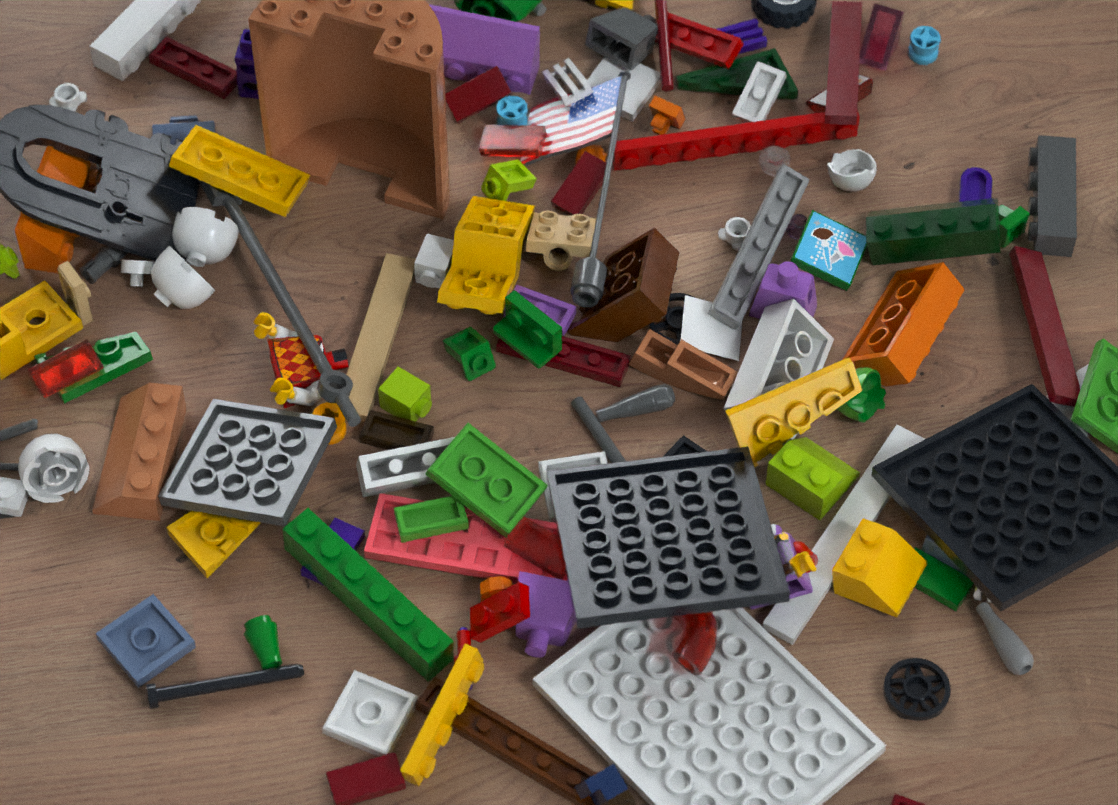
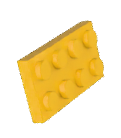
(239, 170)

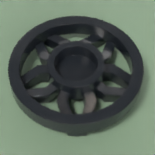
(916, 689)

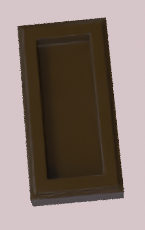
(393, 432)

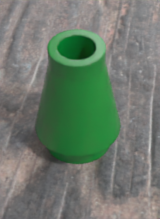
(263, 639)

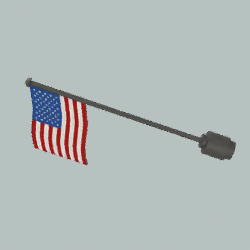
(572, 129)

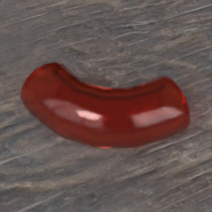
(697, 642)

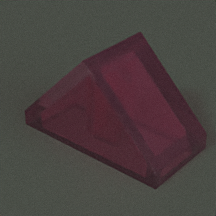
(881, 36)

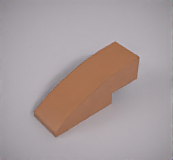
(683, 366)

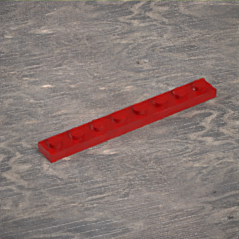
(728, 140)

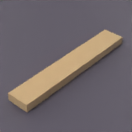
(379, 331)

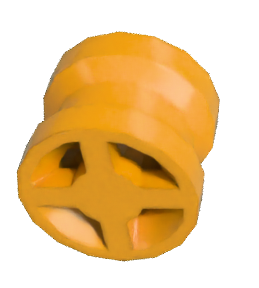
(332, 410)

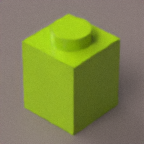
(405, 395)

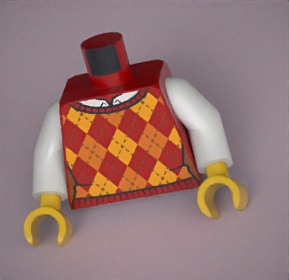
(291, 363)

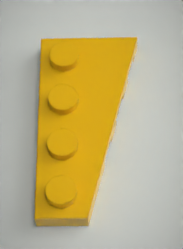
(783, 412)
(209, 538)

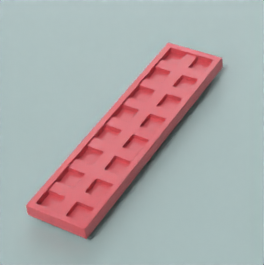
(464, 552)

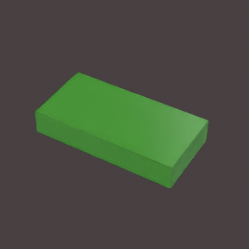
(430, 518)

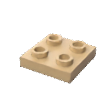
(560, 231)

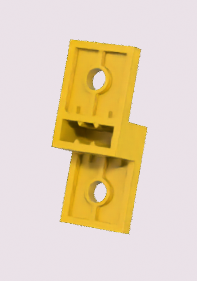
(486, 255)
(22, 340)

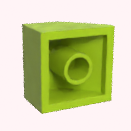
(809, 476)

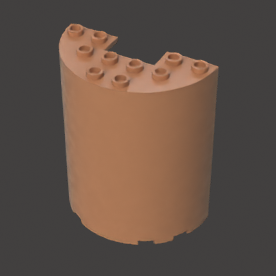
(356, 90)

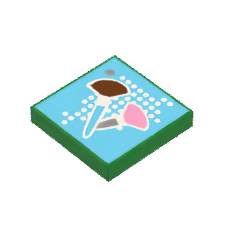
(829, 250)

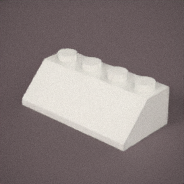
(781, 351)

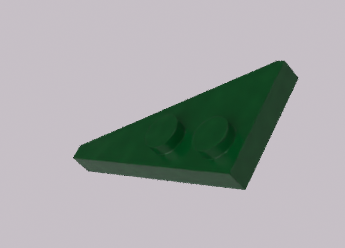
(733, 80)

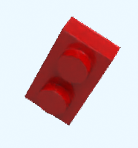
(499, 612)

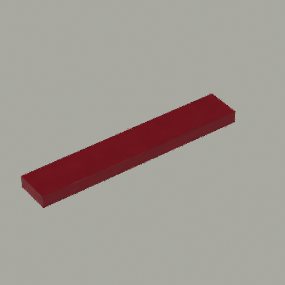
(843, 63)
(1045, 326)

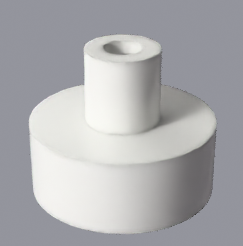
(137, 270)

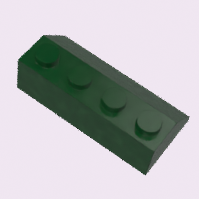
(933, 231)

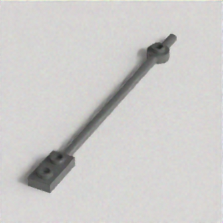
(333, 384)

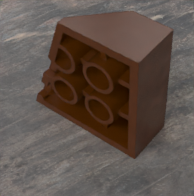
(634, 289)

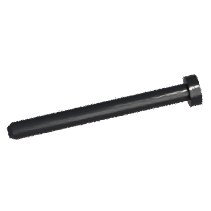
(222, 684)

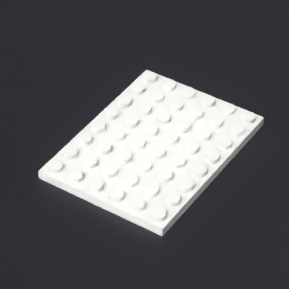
(735, 735)

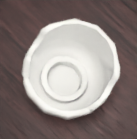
(852, 170)

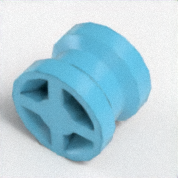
(924, 45)
(512, 111)

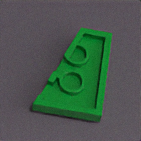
(118, 357)

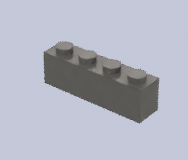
(1053, 195)

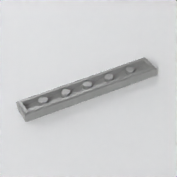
(758, 247)

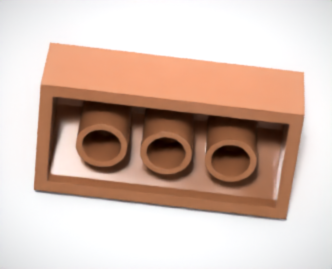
(141, 452)

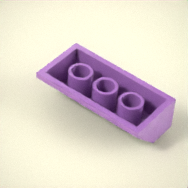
(481, 42)

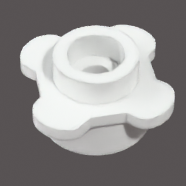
(68, 97)
(734, 226)

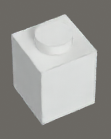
(433, 261)

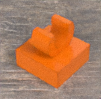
(664, 115)

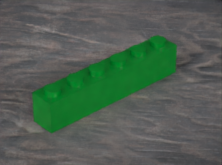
(368, 594)

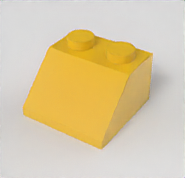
(877, 568)

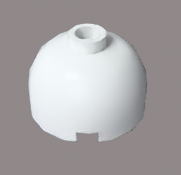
(202, 237)
(178, 281)
(52, 467)

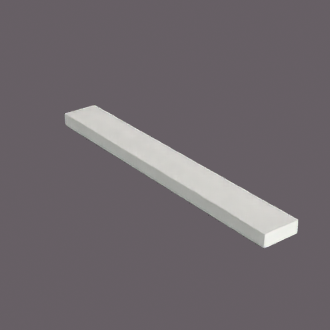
(864, 501)

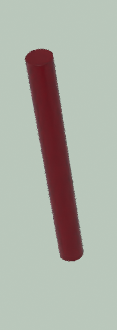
(664, 45)

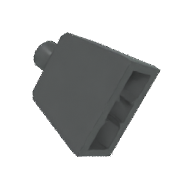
(622, 36)

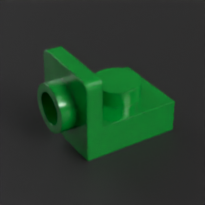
(471, 352)

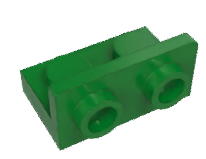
(529, 330)

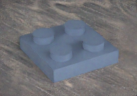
(145, 640)

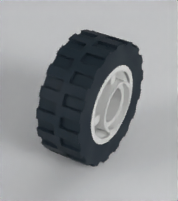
(784, 12)

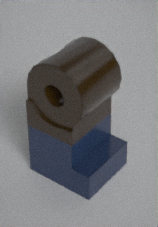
(606, 788)

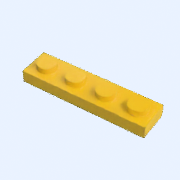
(438, 726)

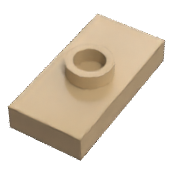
(75, 292)

